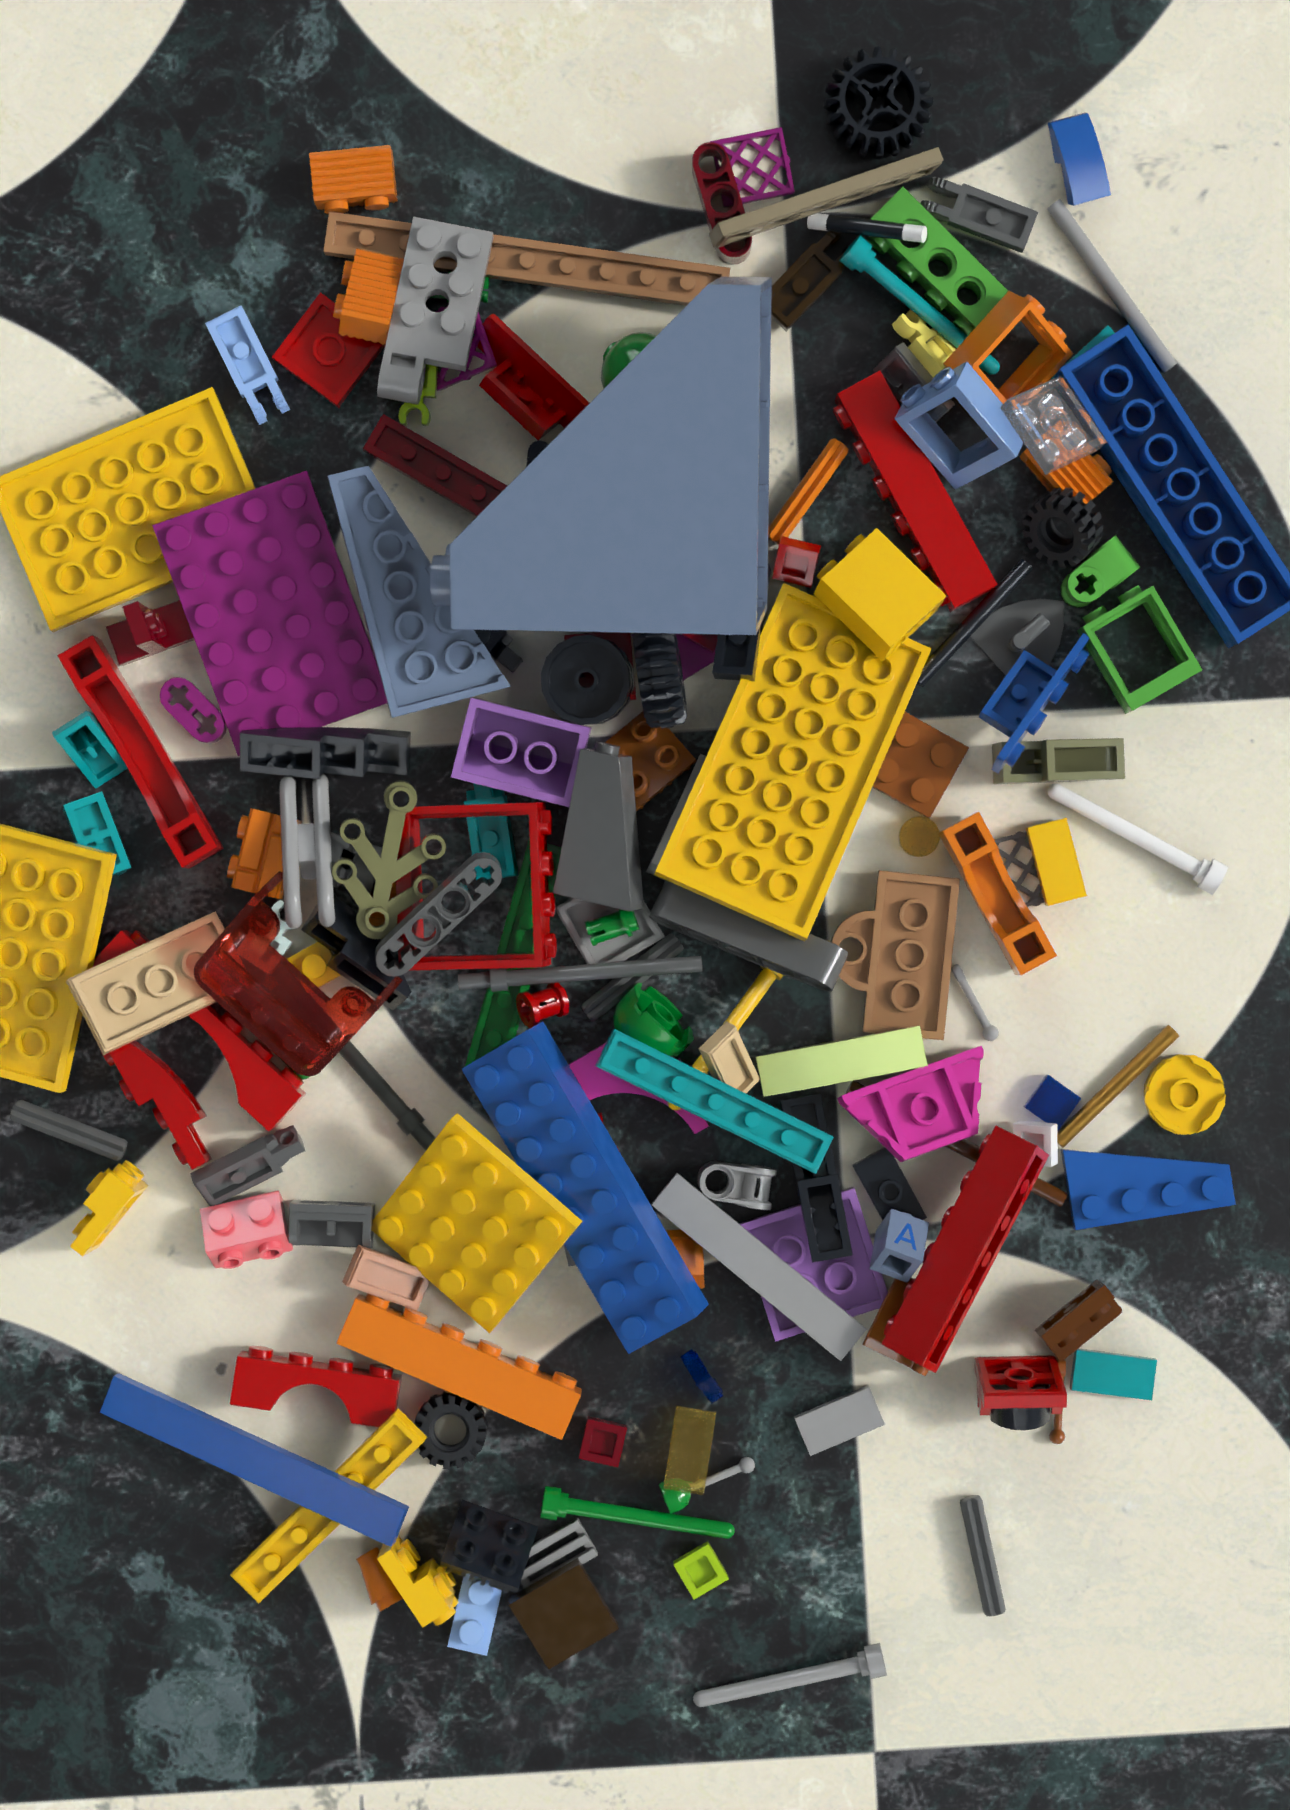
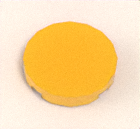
(1184, 1094)

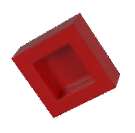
(796, 561)

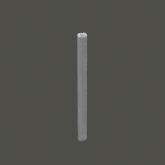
(1112, 286)

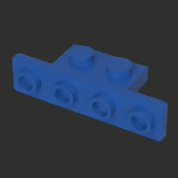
(1024, 694)

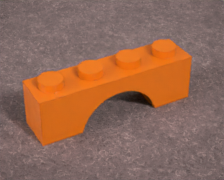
(996, 895)

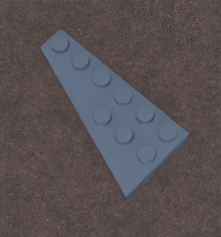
(412, 639)

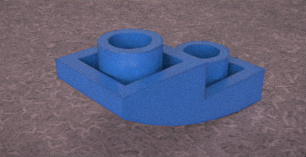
(1080, 158)

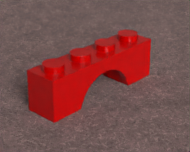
(263, 1377)

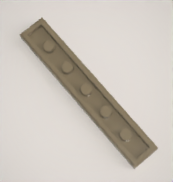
(825, 198)

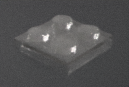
(1053, 424)

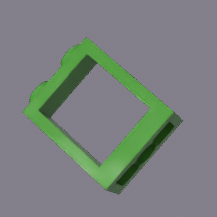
(1170, 633)

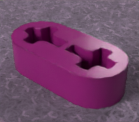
(186, 717)

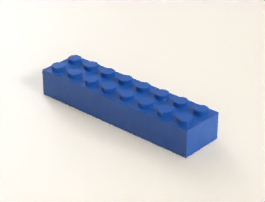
(1180, 487)
(570, 1153)

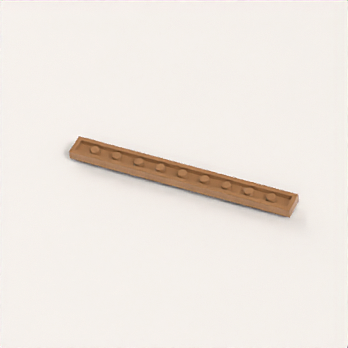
(540, 262)

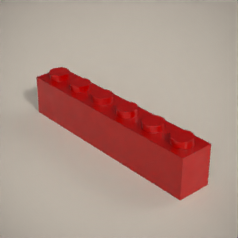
(914, 492)
(964, 1248)

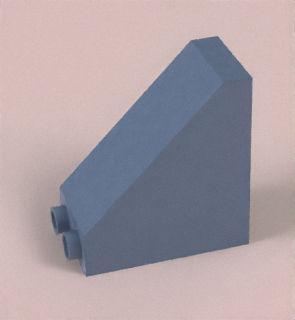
(645, 500)

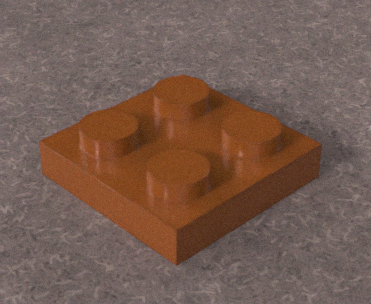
(919, 765)

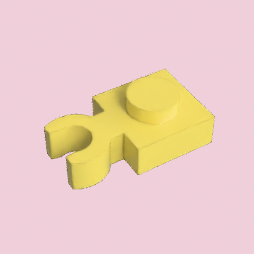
(926, 343)

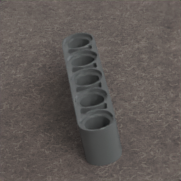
(810, 962)

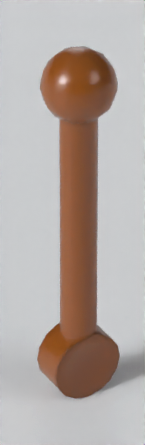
(1057, 1436)

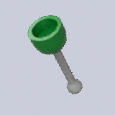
(678, 1500)

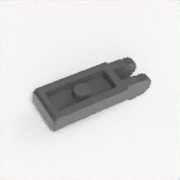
(982, 214)

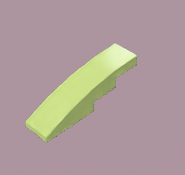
(841, 1061)

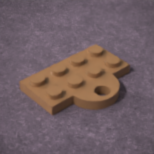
(904, 952)

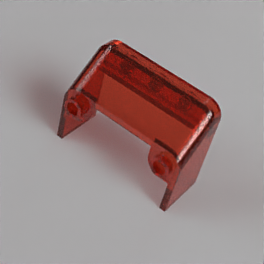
(275, 997)

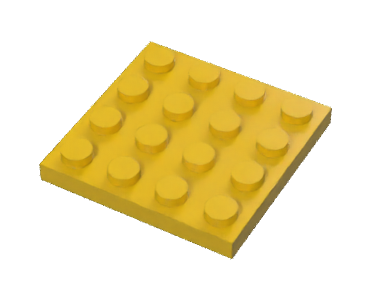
(474, 1223)

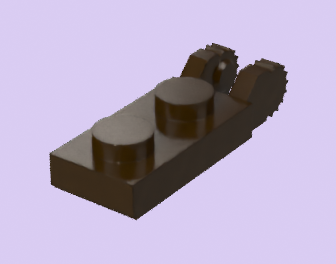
(805, 281)

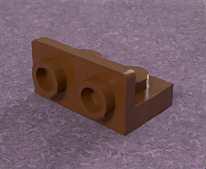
(1079, 1320)

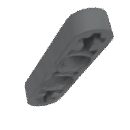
(443, 919)

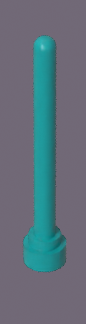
(862, 258)

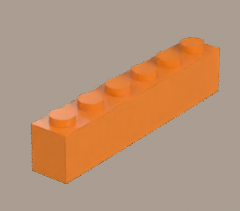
(460, 1365)

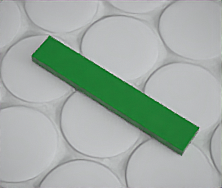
(499, 1013)

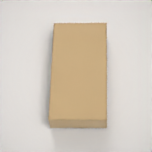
(729, 1059)

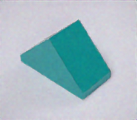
(90, 748)

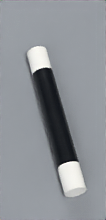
(867, 227)

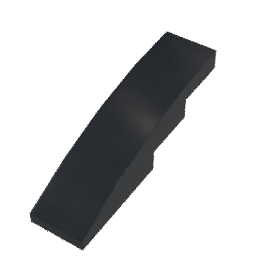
(321, 750)
(820, 1192)

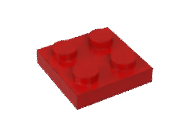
(324, 357)

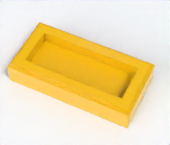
(1056, 862)

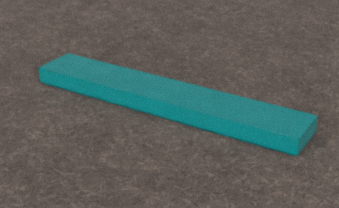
(714, 1101)

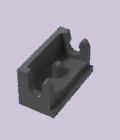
(331, 1223)

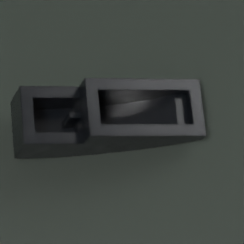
(354, 953)

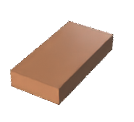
(386, 1277)

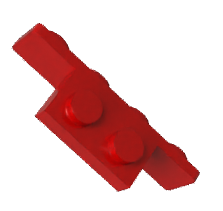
(527, 383)

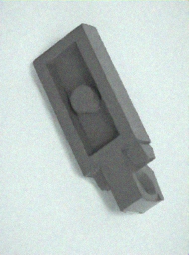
(247, 1166)

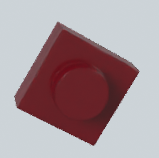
(603, 1441)

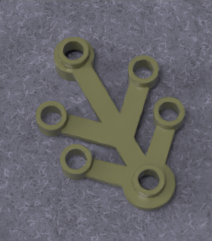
(386, 868)

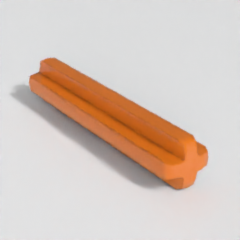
(807, 490)

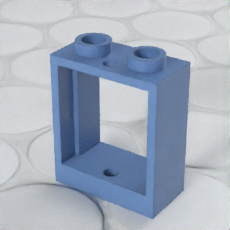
(981, 404)

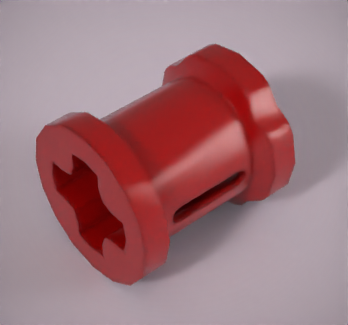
(527, 1002)

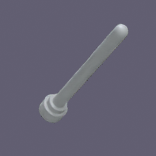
(866, 1662)

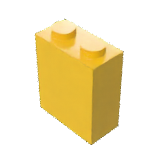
(878, 593)

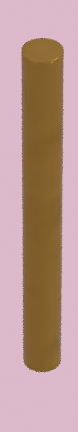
(1116, 1085)

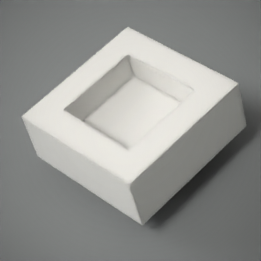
(1040, 1134)

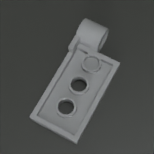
(425, 336)

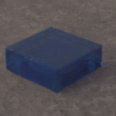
(1052, 1101)

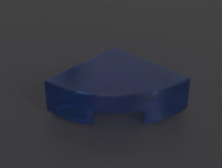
(701, 1376)

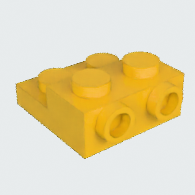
(109, 1199)
(425, 1587)

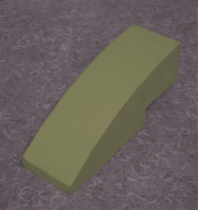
(1064, 761)

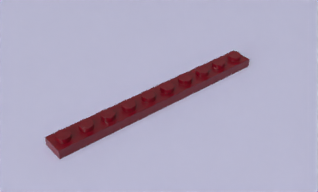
(449, 477)

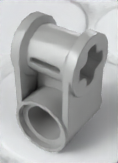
(740, 1184)

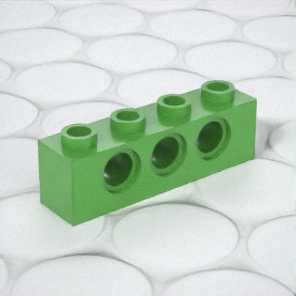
(940, 245)

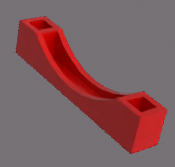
(142, 751)
(260, 1085)

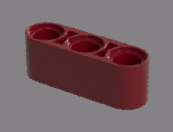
(717, 184)

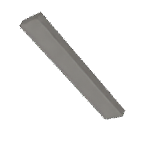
(758, 1266)

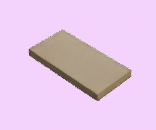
(145, 985)

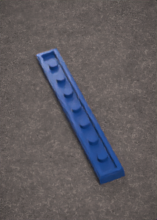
(254, 1459)

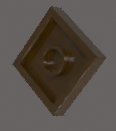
(563, 1613)

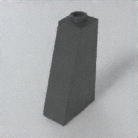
(601, 833)

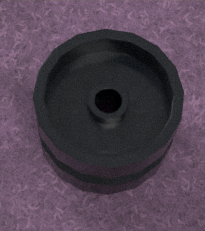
(611, 685)

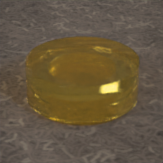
(919, 836)

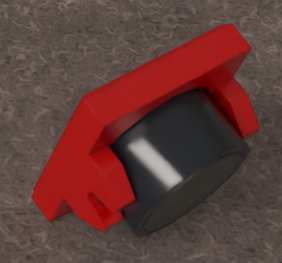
(1019, 1390)

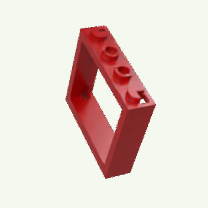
(542, 900)

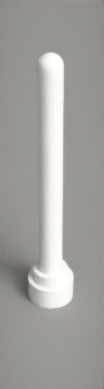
(1206, 873)

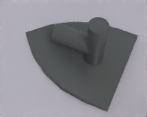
(1022, 626)

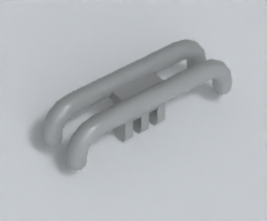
(309, 848)

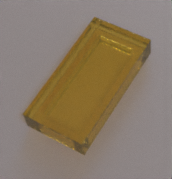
(689, 1450)

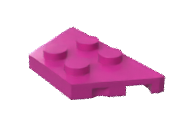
(922, 1106)

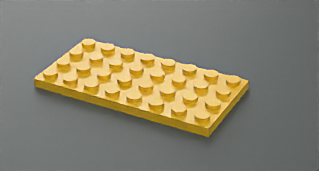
(791, 767)

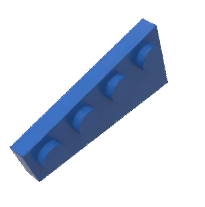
(1133, 1188)

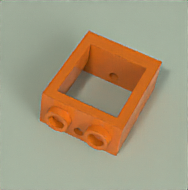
(1037, 367)

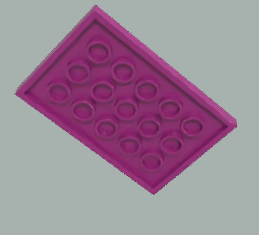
(271, 609)

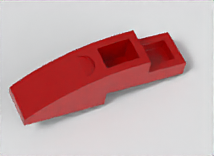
(177, 1108)

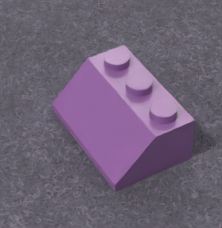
(519, 751)

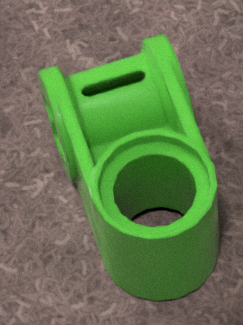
(1102, 571)

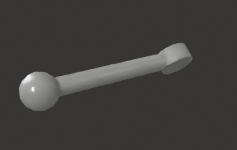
(990, 1032)

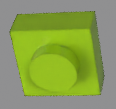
(700, 1570)

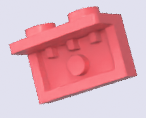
(245, 1230)

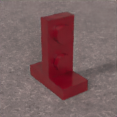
(148, 631)

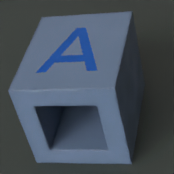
(899, 1245)

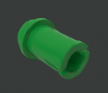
(612, 926)

